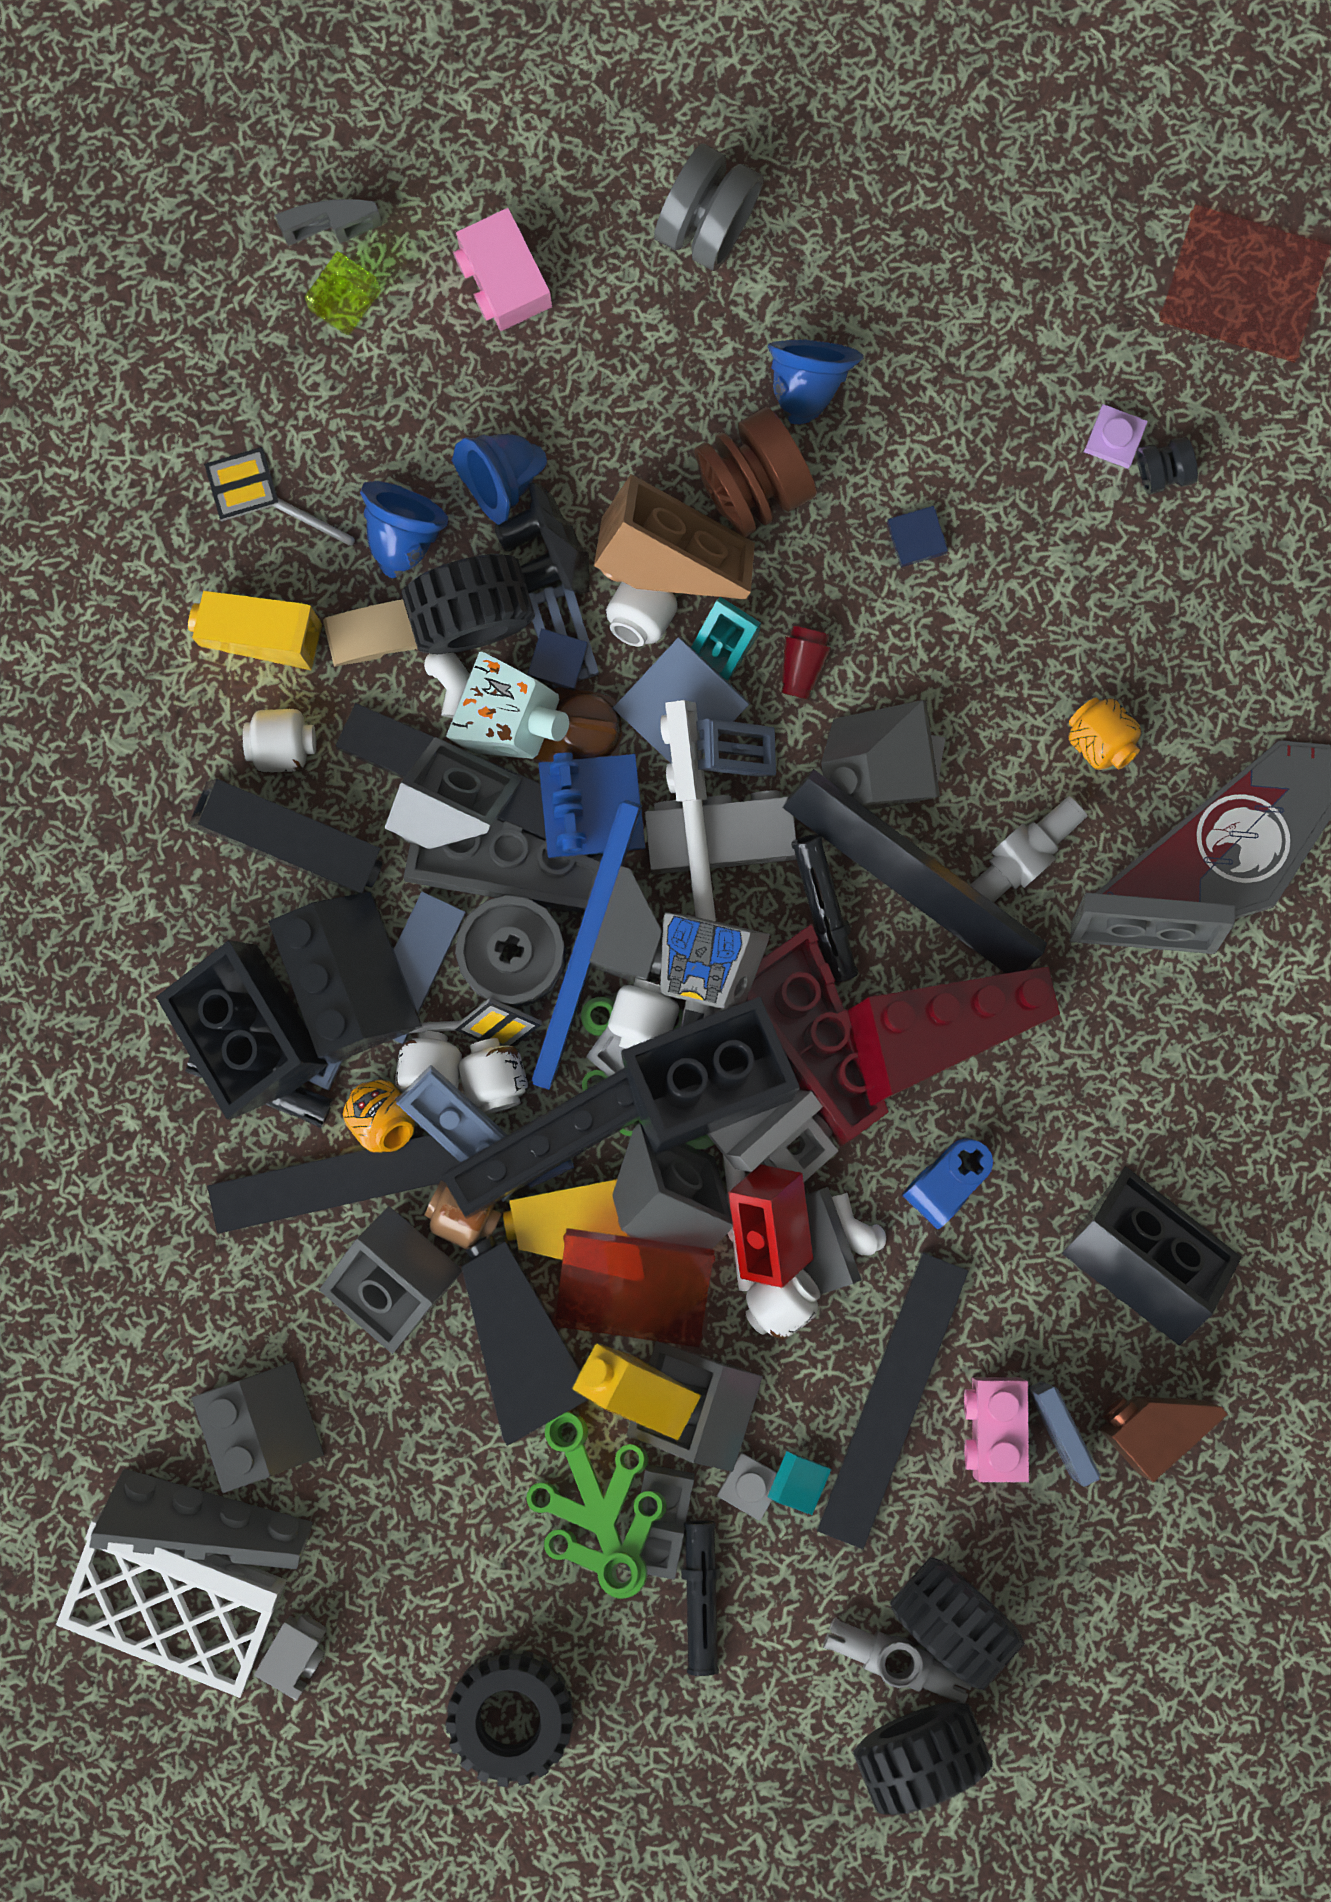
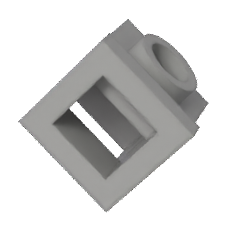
(813, 1151)
(293, 1655)

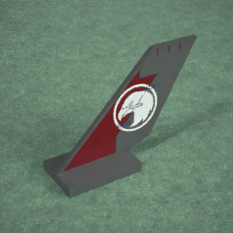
(1218, 861)

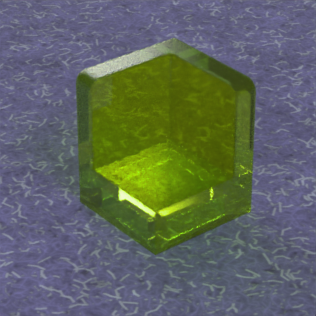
(342, 293)

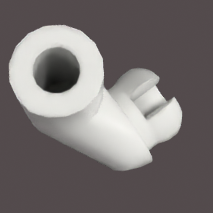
(452, 676)
(860, 1236)

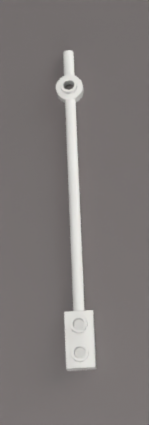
(688, 783)

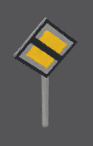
(245, 485)
(490, 1021)

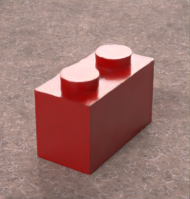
(771, 1225)

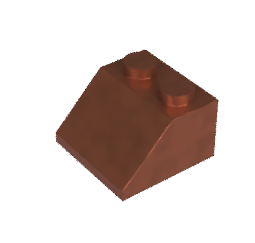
(1157, 1430)

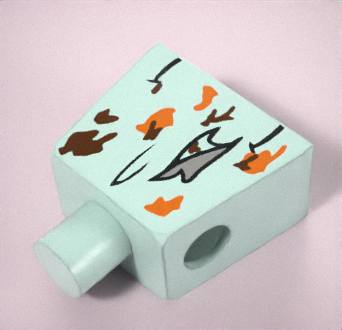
(505, 712)

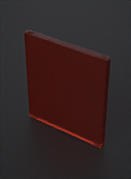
(1244, 283)
(633, 1287)

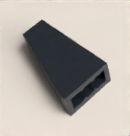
(285, 836)
(520, 1343)

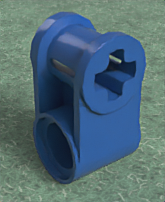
(942, 1188)

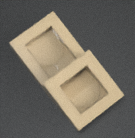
(369, 633)

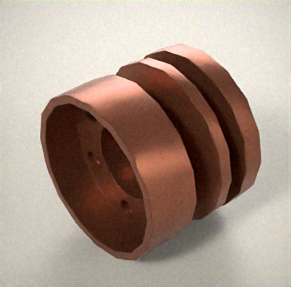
(760, 469)

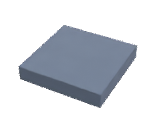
(677, 677)
(1064, 1433)

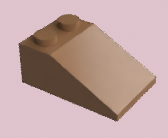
(670, 546)

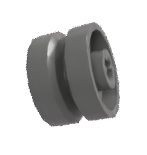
(708, 206)
(506, 923)

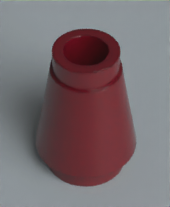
(803, 661)

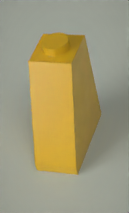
(256, 628)
(542, 1219)
(636, 1391)

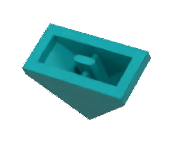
(726, 637)

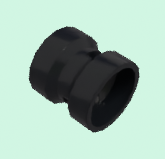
(1167, 465)

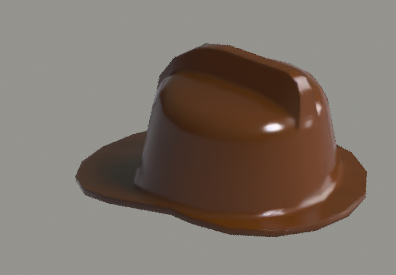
(592, 728)

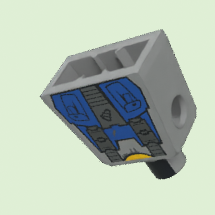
(708, 963)

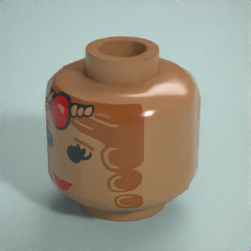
(450, 1224)

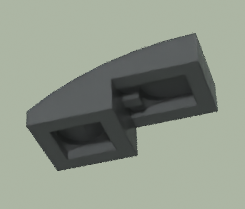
(345, 216)
(666, 1535)

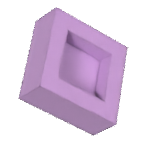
(1115, 436)

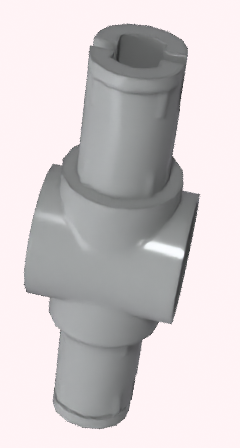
(1028, 850)
(874, 1649)

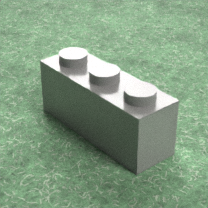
(735, 832)

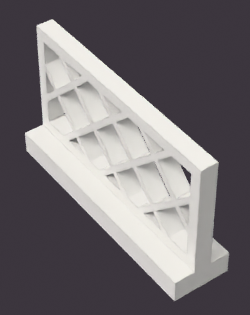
(215, 1574)

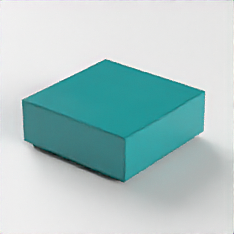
(799, 1483)

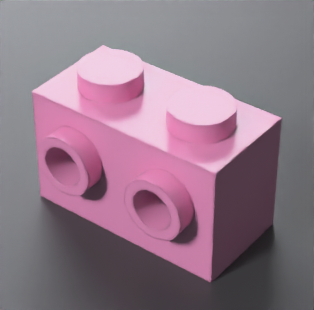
(502, 269)
(998, 1428)

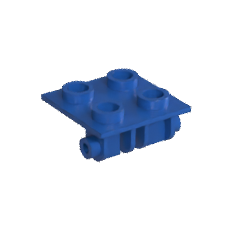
(583, 800)

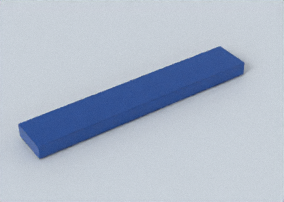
(579, 963)

